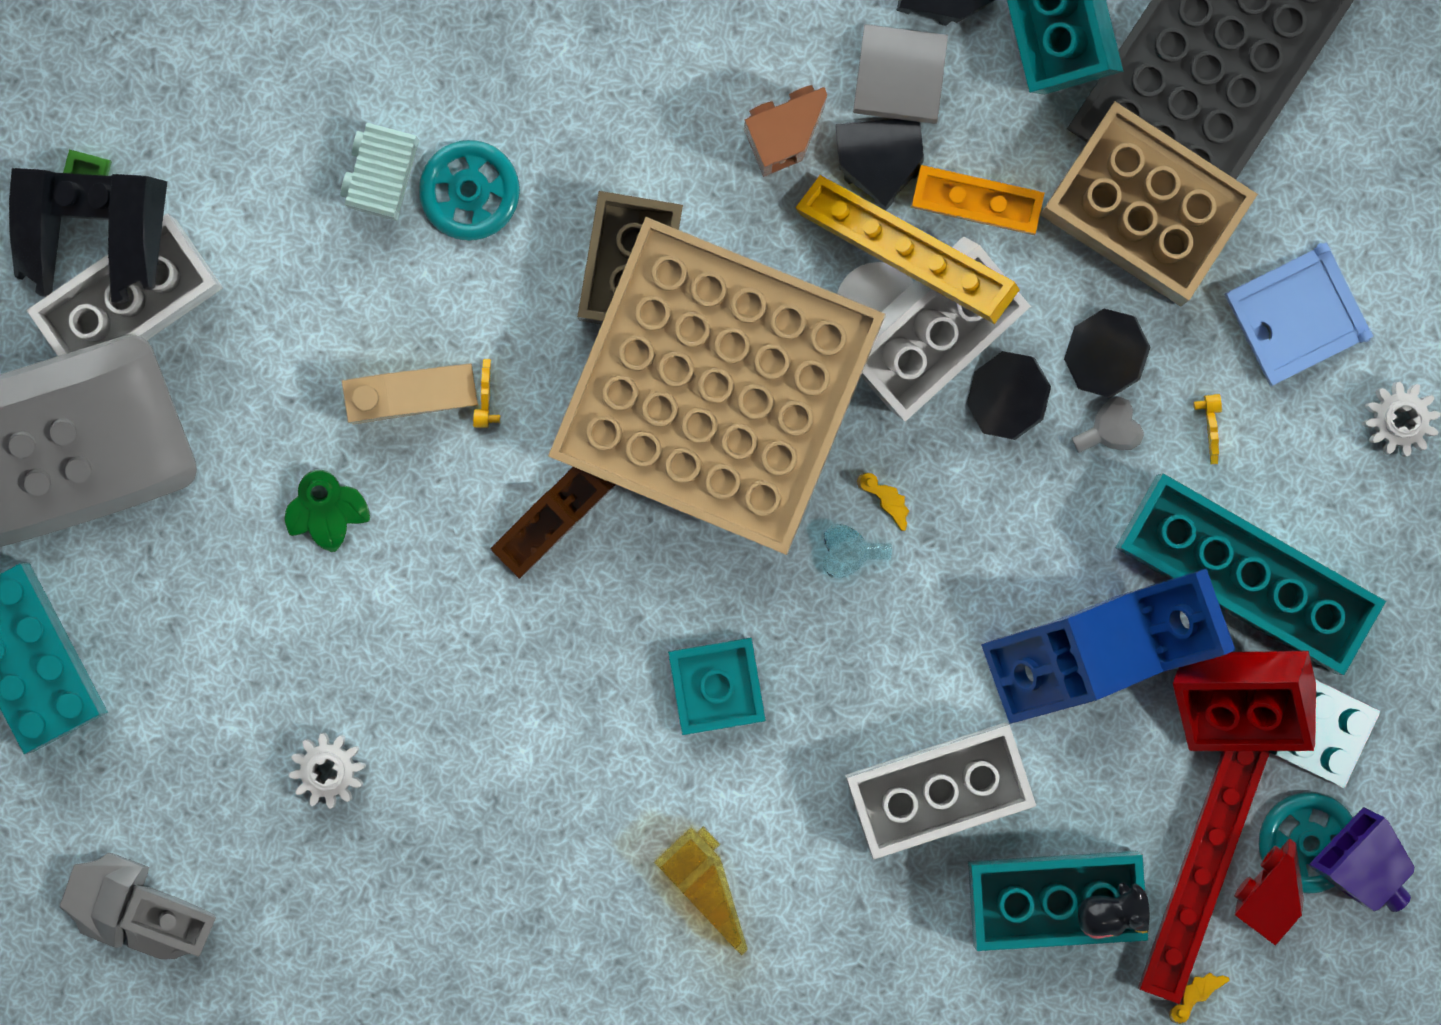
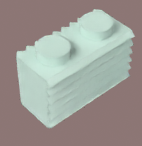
(379, 171)

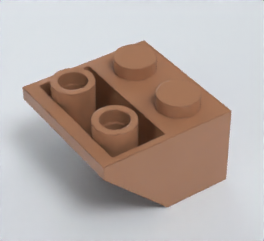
(783, 132)

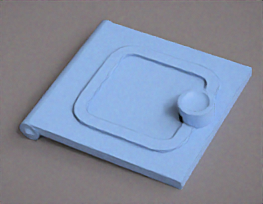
(1305, 310)

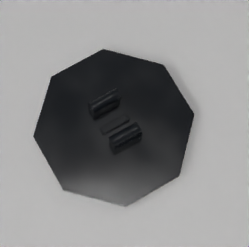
(1107, 353)
(1009, 395)

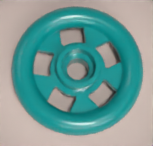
(483, 222)
(1300, 808)

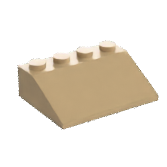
(1148, 204)

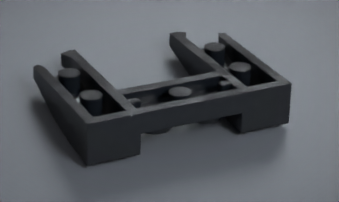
(128, 202)

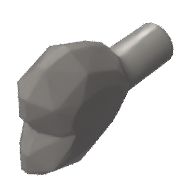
(1112, 428)

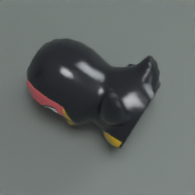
(1110, 916)

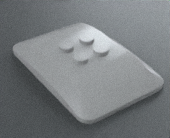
(87, 438)

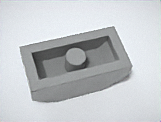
(100, 894)
(164, 924)

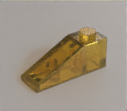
(701, 877)

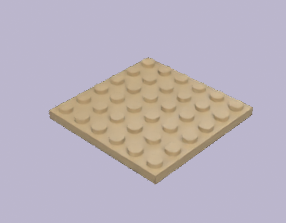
(716, 385)

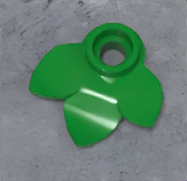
(326, 516)

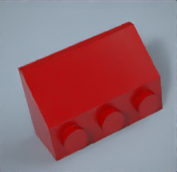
(1248, 702)

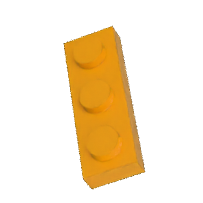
(977, 200)

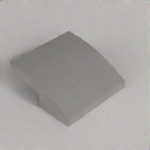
(900, 74)

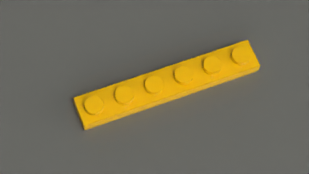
(908, 249)

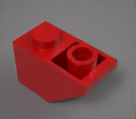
(1275, 896)

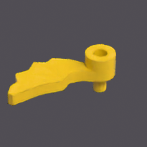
(1212, 405)
(481, 416)
(889, 498)
(1196, 992)

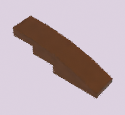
(550, 519)

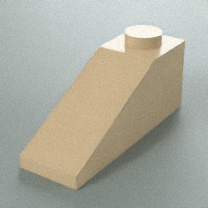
(409, 393)

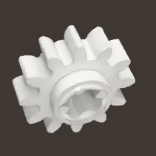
(1401, 402)
(333, 785)

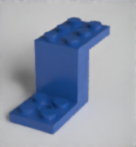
(1108, 647)

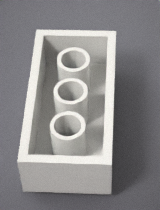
(82, 308)
(930, 341)
(940, 790)

